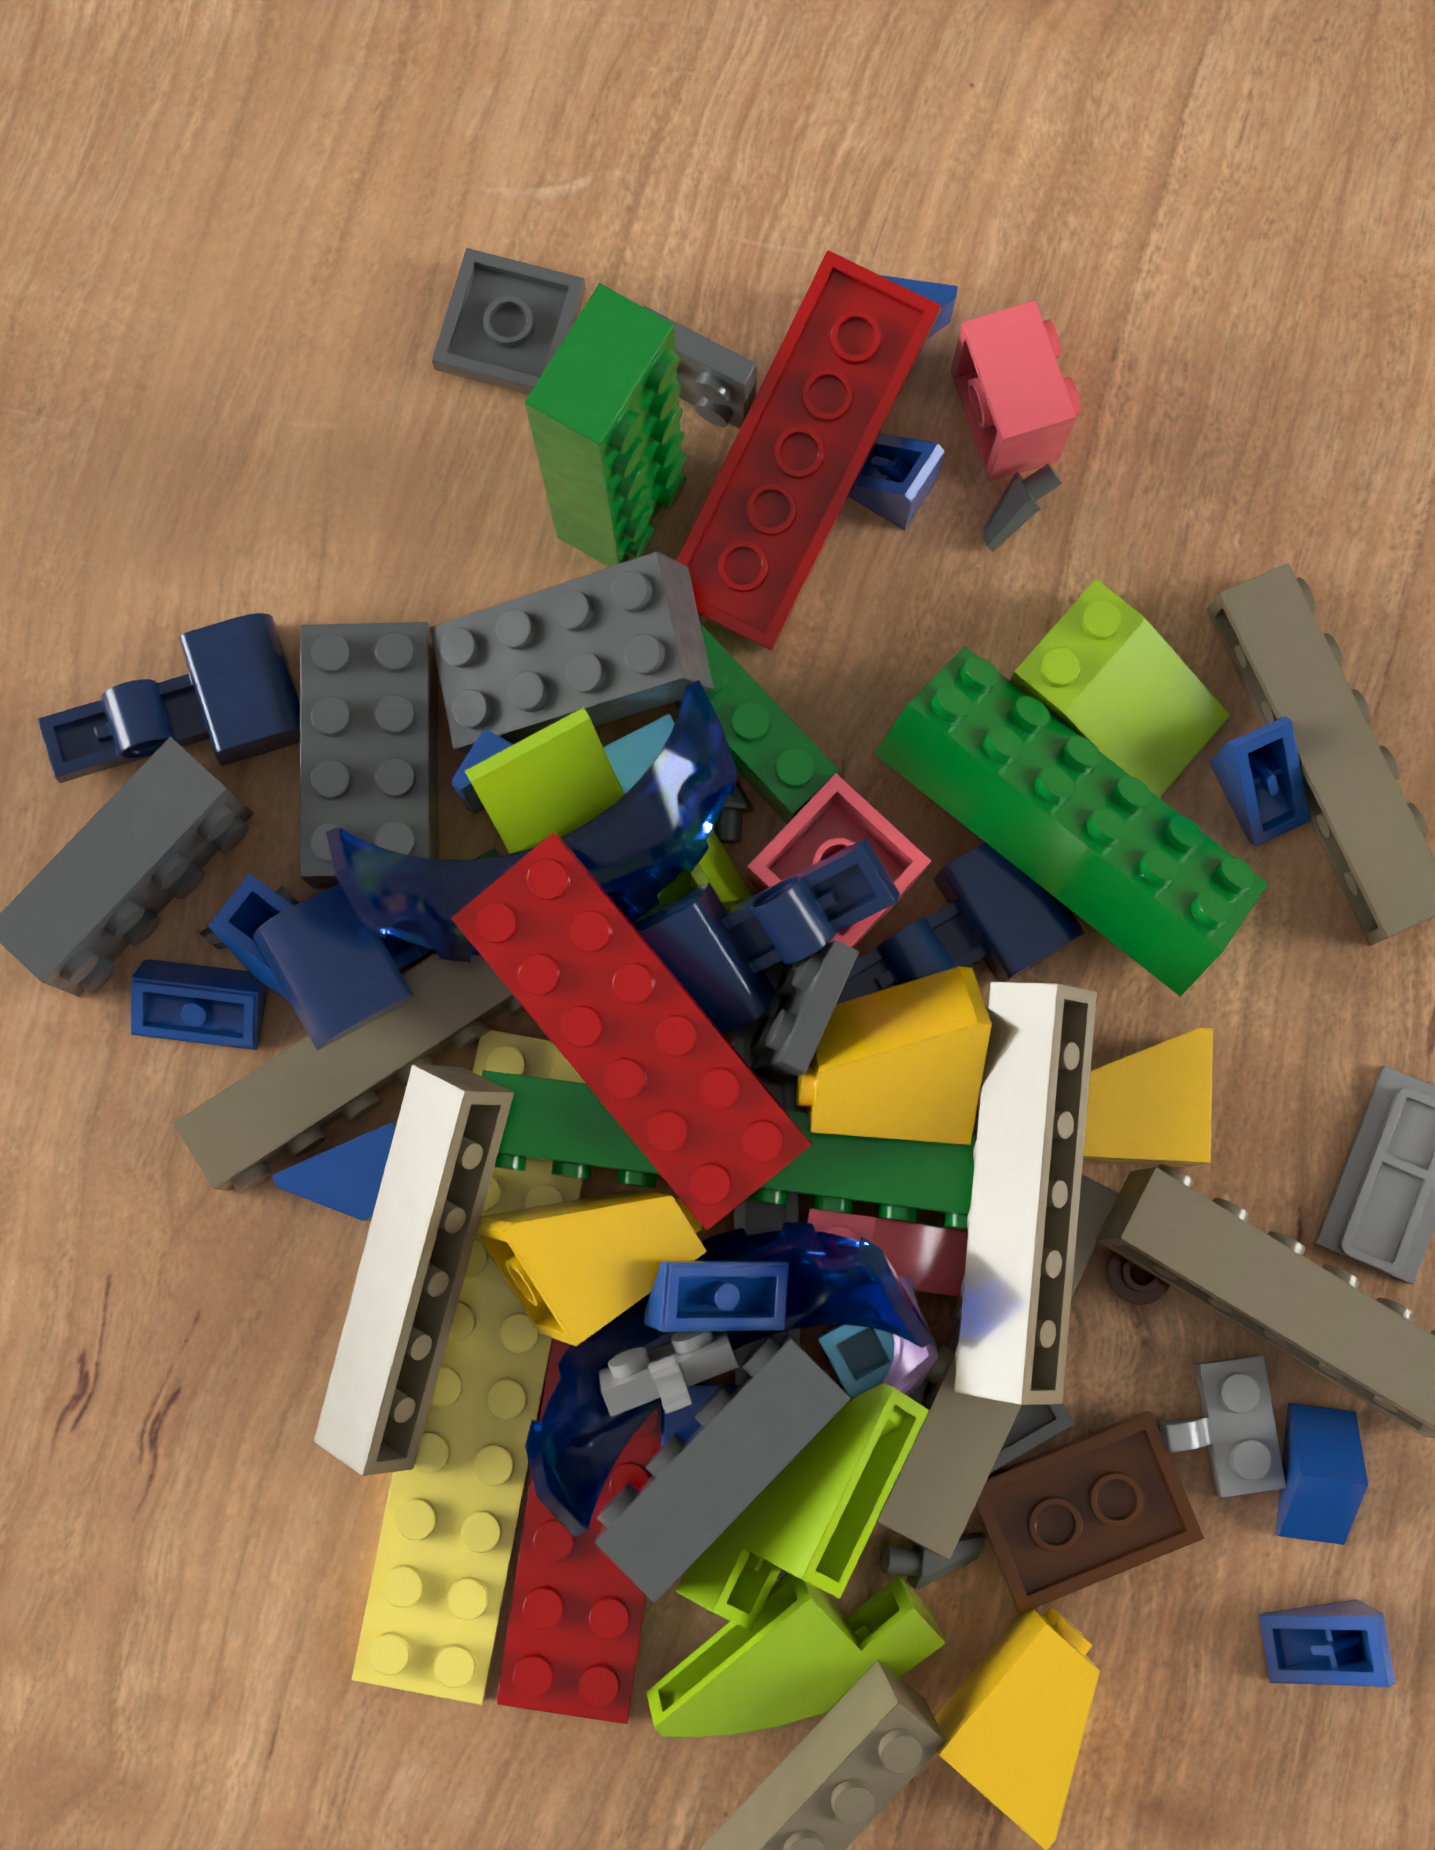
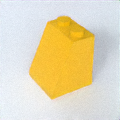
(901, 1062)
(1153, 1105)
(588, 1256)
(1023, 1720)

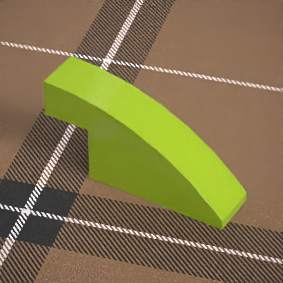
(813, 1512)
(792, 1661)

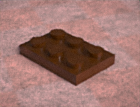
(1086, 1512)

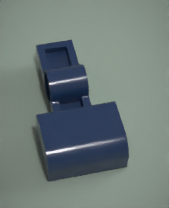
(234, 695)
(990, 916)
(724, 951)
(335, 966)

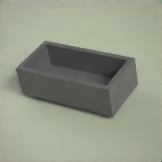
(594, 643)
(367, 741)
(122, 871)
(720, 1468)

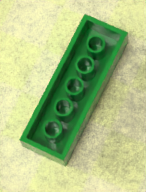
(610, 428)
(1072, 820)

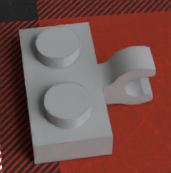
(666, 1371)
(1234, 1426)

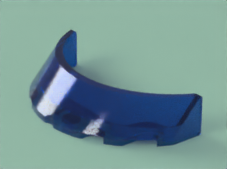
(627, 849)
(828, 1284)

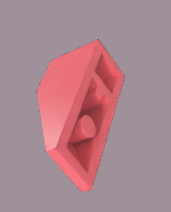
(917, 1252)

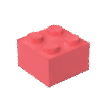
(1014, 390)
(828, 825)

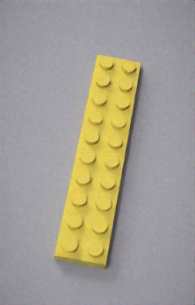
(459, 1509)

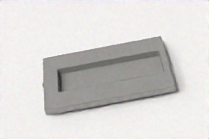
(1387, 1184)

